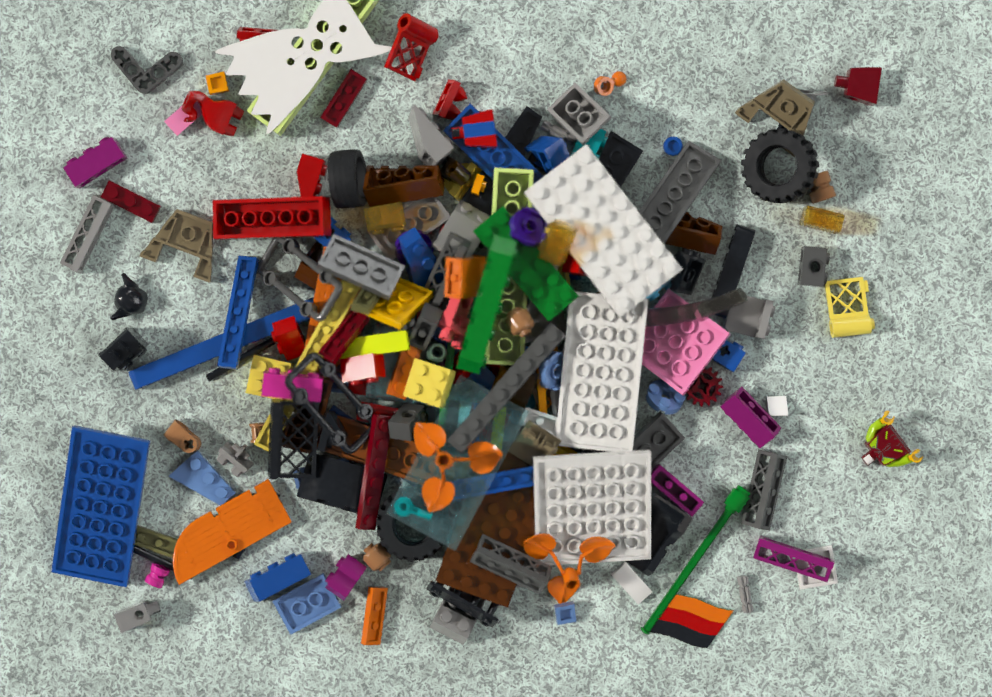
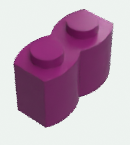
(345, 577)

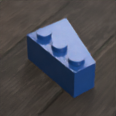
(548, 152)
(418, 258)
(277, 577)

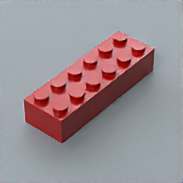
(272, 217)

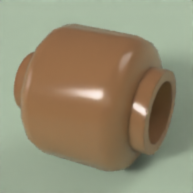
(519, 322)
(376, 556)

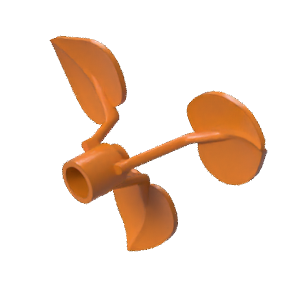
(438, 492)
(563, 587)

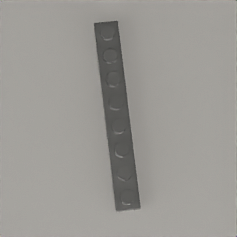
(506, 388)

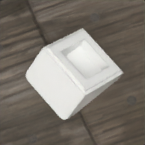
(777, 406)

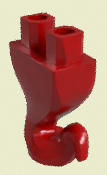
(214, 113)

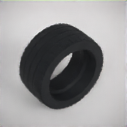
(346, 178)

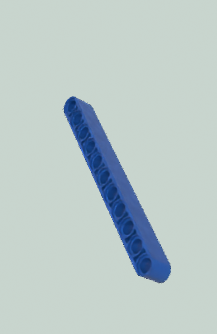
(208, 349)

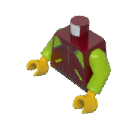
(887, 445)

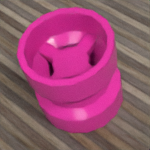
(157, 575)

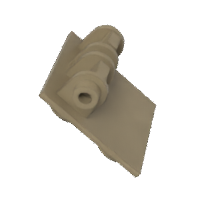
(534, 442)

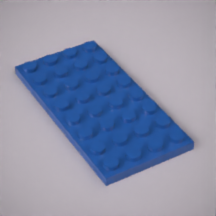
(100, 506)

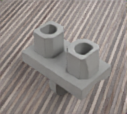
(236, 456)

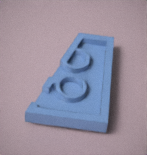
(203, 478)

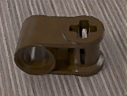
(455, 172)

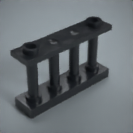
(486, 618)

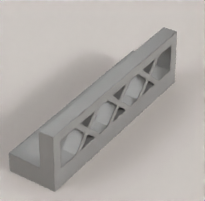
(91, 236)

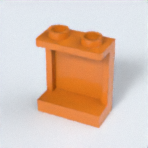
(464, 276)

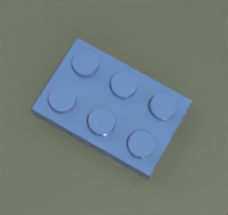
(306, 604)

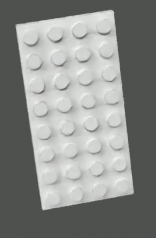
(612, 237)
(600, 374)

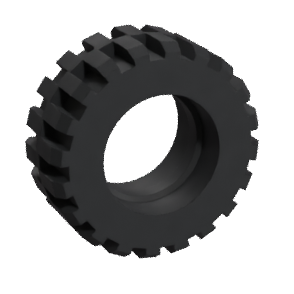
(756, 157)
(396, 544)

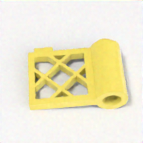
(849, 323)

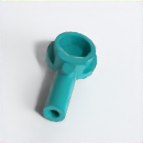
(405, 507)

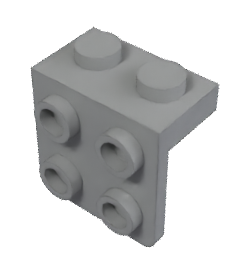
(751, 318)

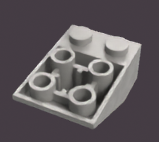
(429, 142)
(454, 621)

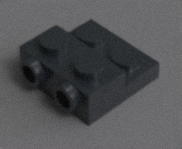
(692, 265)

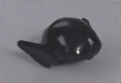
(129, 299)

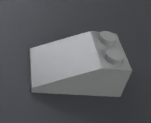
(579, 113)
(462, 222)

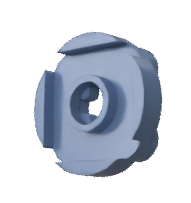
(548, 377)
(655, 400)

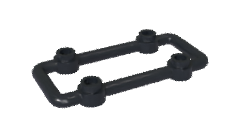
(300, 396)

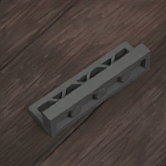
(460, 253)
(768, 490)
(510, 568)

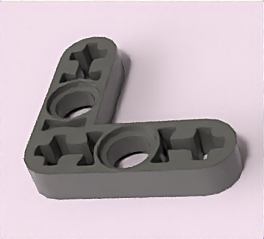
(141, 75)

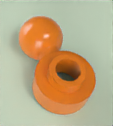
(617, 79)

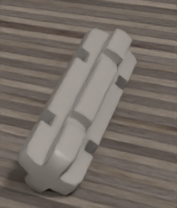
(557, 131)
(745, 594)

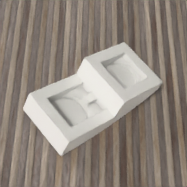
(631, 583)

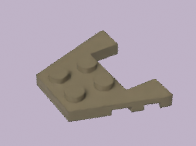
(783, 104)
(188, 235)

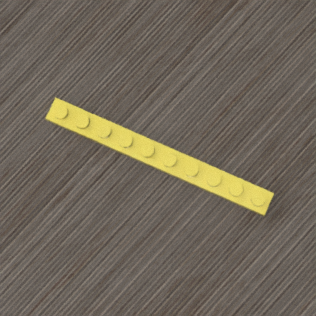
(318, 339)

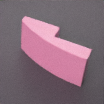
(176, 120)

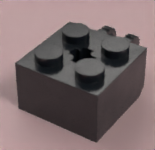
(124, 349)

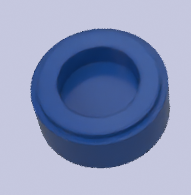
(672, 146)

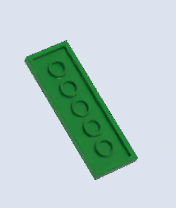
(532, 274)

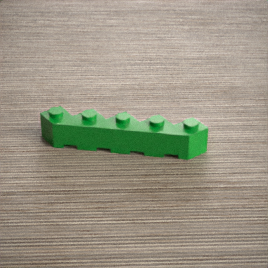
(487, 304)

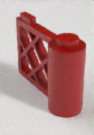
(413, 31)

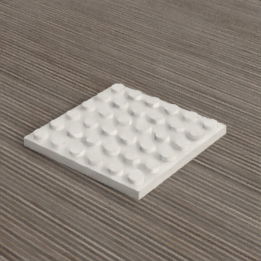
(594, 498)

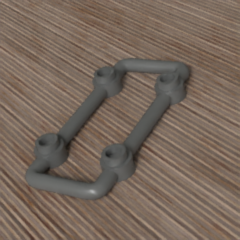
(272, 278)

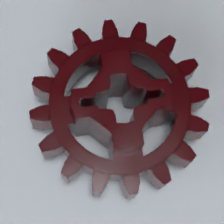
(706, 397)

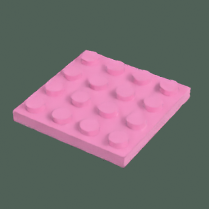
(683, 349)

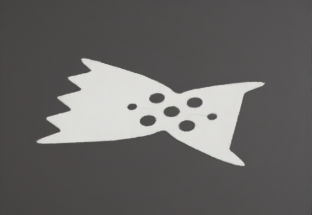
(284, 85)

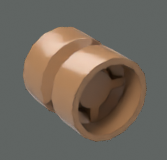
(822, 189)

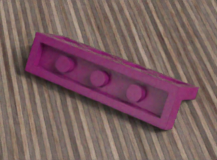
(815, 559)

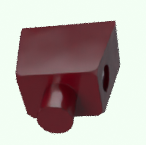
(860, 84)

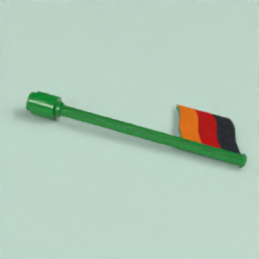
(687, 616)

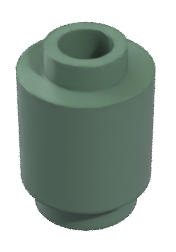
(440, 349)

